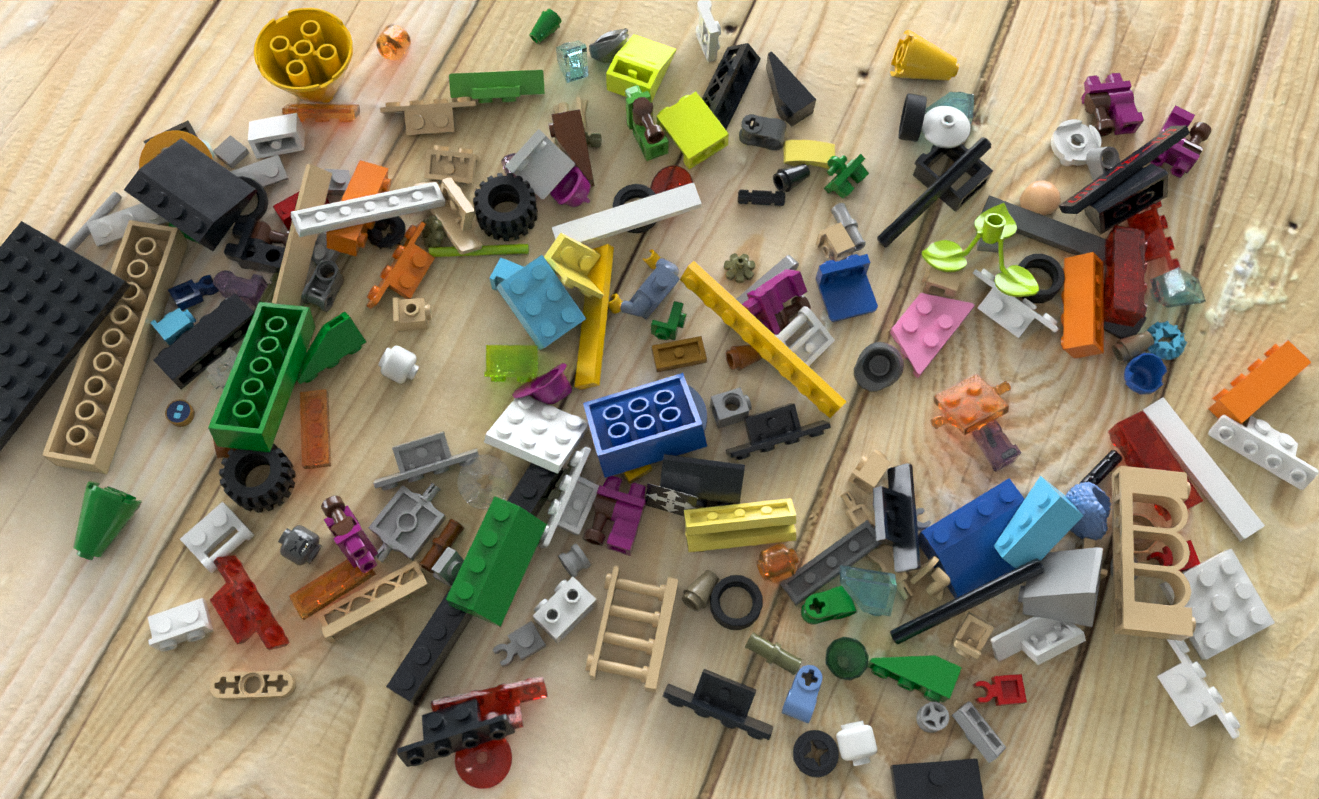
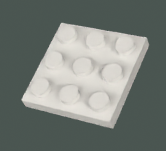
(537, 433)
(1222, 604)

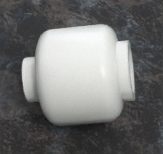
(398, 364)
(856, 743)

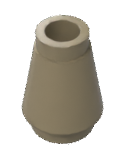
(1132, 346)
(699, 592)

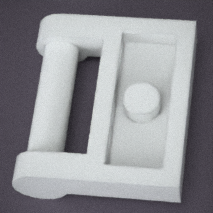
(708, 31)
(812, 341)
(212, 531)

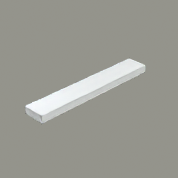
(367, 209)
(631, 215)
(1203, 470)

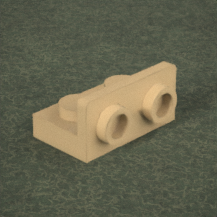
(446, 164)

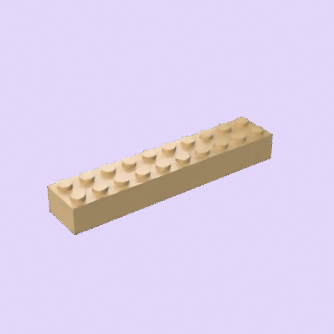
(117, 351)

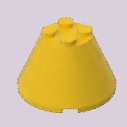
(305, 53)

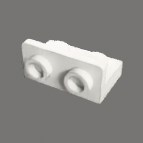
(179, 624)

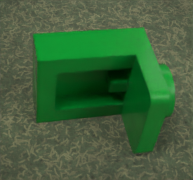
(669, 330)

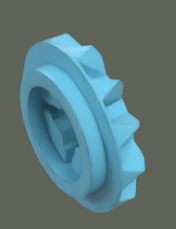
(1164, 349)

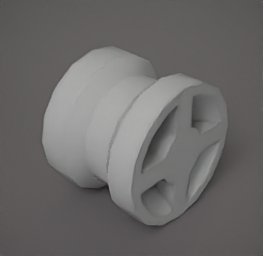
(574, 560)
(938, 715)

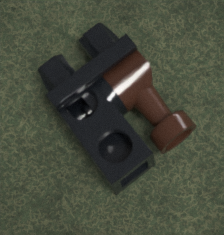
(256, 247)

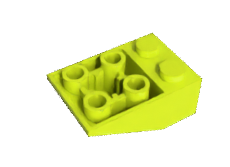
(640, 64)

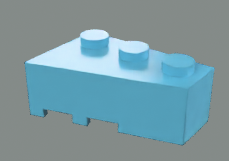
(1037, 525)

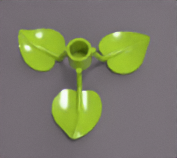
(993, 227)

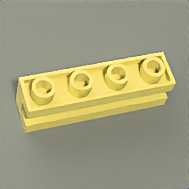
(740, 525)

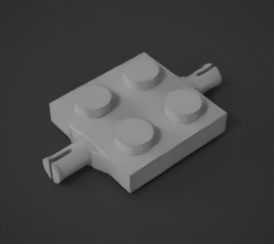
(407, 522)

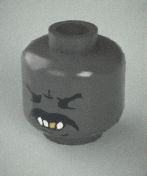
(299, 545)

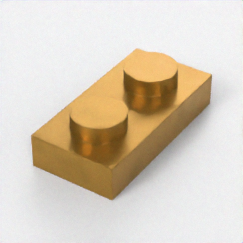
(679, 354)

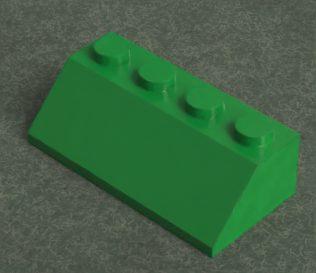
(496, 562)

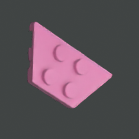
(928, 327)

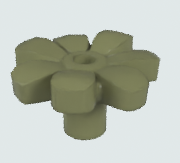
(433, 232)
(739, 268)

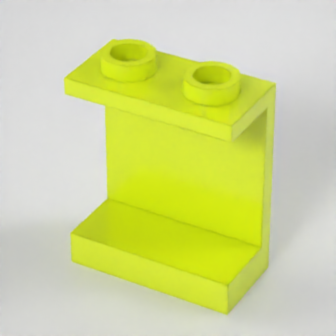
(693, 129)

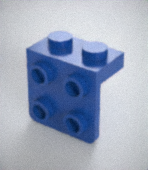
(846, 287)

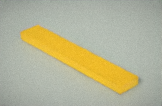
(593, 327)

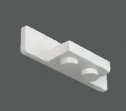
(1009, 310)
(1266, 448)
(574, 501)
(1038, 639)
(1192, 693)

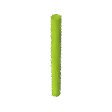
(485, 250)

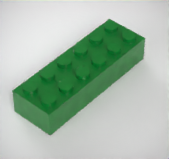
(262, 377)

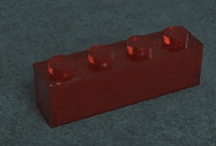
(1125, 276)
(1146, 449)

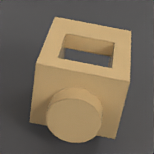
(835, 242)
(941, 283)
(411, 321)
(869, 471)

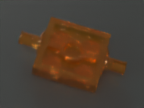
(970, 404)

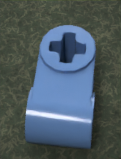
(802, 698)

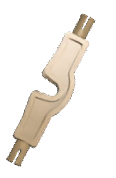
(881, 557)

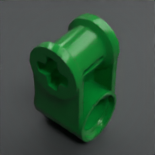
(833, 605)

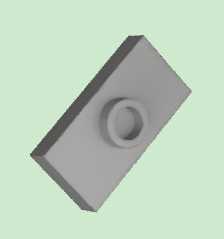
(979, 732)

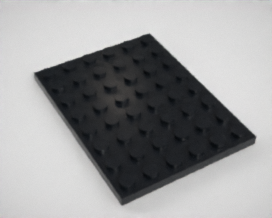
(47, 314)

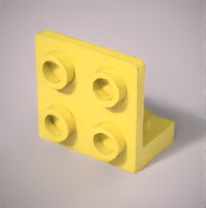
(573, 263)

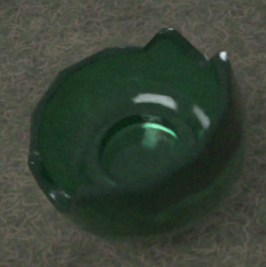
(847, 658)

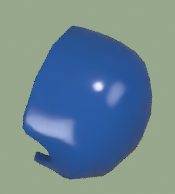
(1145, 373)

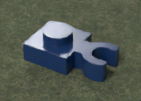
(191, 293)

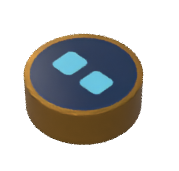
(179, 413)

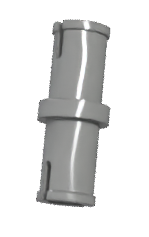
(842, 215)

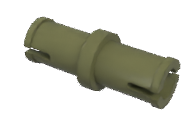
(773, 653)

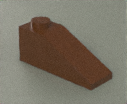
(571, 139)

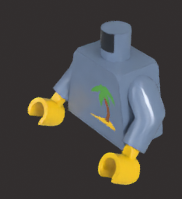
(651, 291)

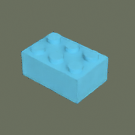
(540, 302)

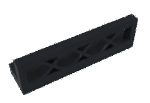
(733, 84)

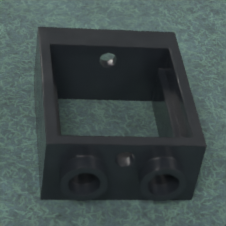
(954, 199)

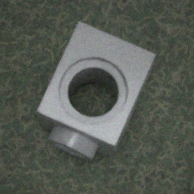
(724, 416)

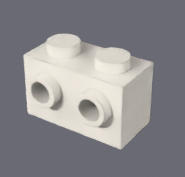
(276, 135)
(564, 609)

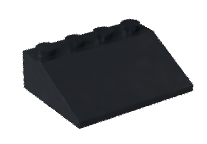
(191, 192)

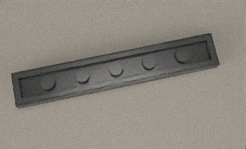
(1051, 231)

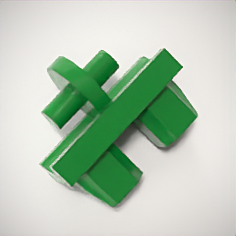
(853, 169)

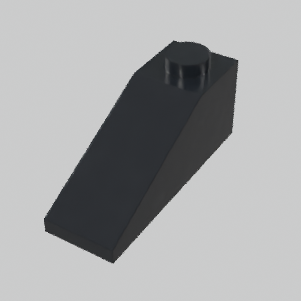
(789, 94)

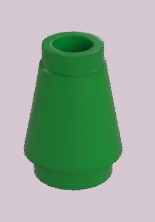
(545, 26)

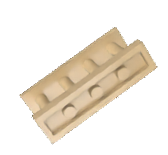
(653, 647)

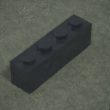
(206, 341)

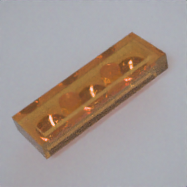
(324, 112)
(315, 429)
(328, 588)

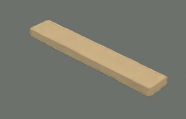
(300, 249)

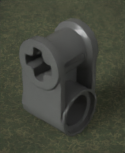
(764, 133)
(323, 290)

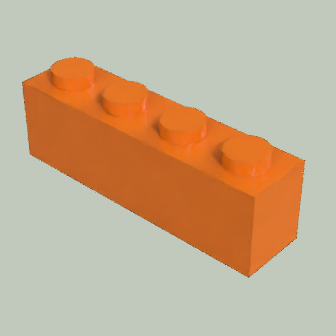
(366, 181)
(1083, 305)
(1261, 383)

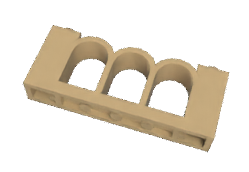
(1140, 618)

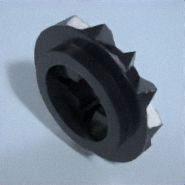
(397, 228)
(821, 741)

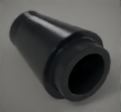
(789, 177)

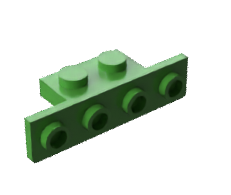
(496, 85)

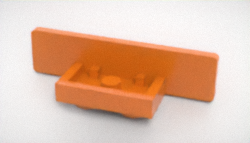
(406, 269)

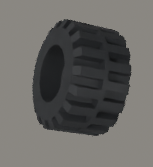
(501, 190)
(268, 493)

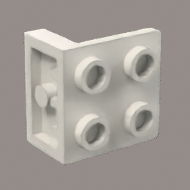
(540, 164)

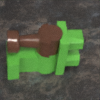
(640, 119)

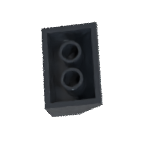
(1129, 198)
(709, 480)

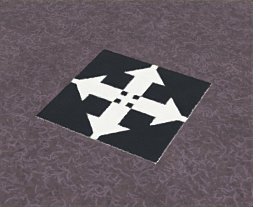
(669, 500)

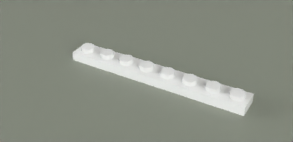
(113, 226)

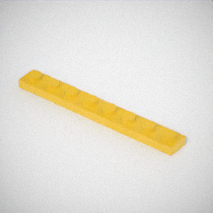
(762, 340)

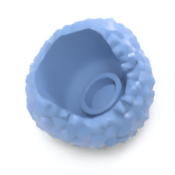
(1094, 506)

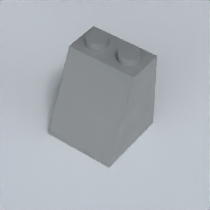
(1066, 587)

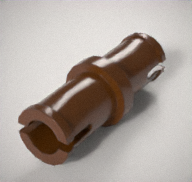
(440, 544)

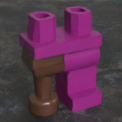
(1115, 99)
(1186, 152)
(768, 300)
(622, 509)
(349, 534)

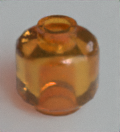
(393, 42)
(777, 563)

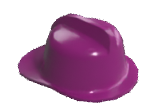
(572, 189)
(548, 387)

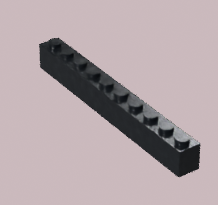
(448, 622)

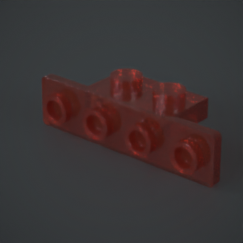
(1157, 243)
(243, 607)
(500, 699)

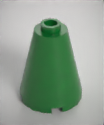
(102, 519)

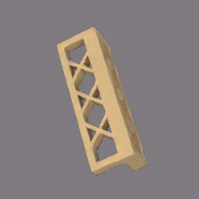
(377, 606)

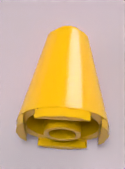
(922, 60)

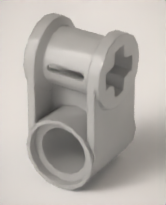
(1096, 165)

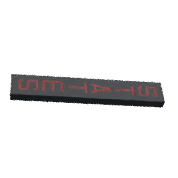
(1124, 169)

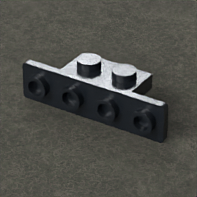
(774, 427)
(897, 517)
(722, 700)
(454, 730)

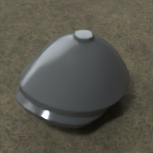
(608, 45)
(878, 367)

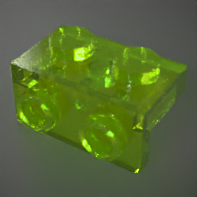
(511, 361)

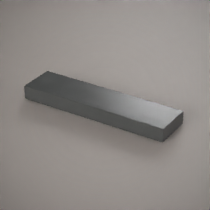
(827, 564)

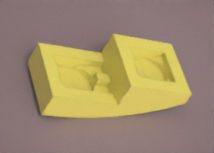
(808, 152)

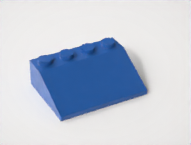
(644, 424)
(968, 536)

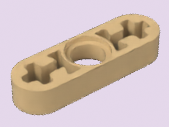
(232, 677)

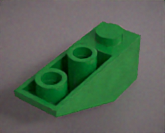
(331, 344)
(923, 673)

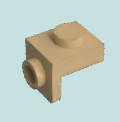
(972, 636)

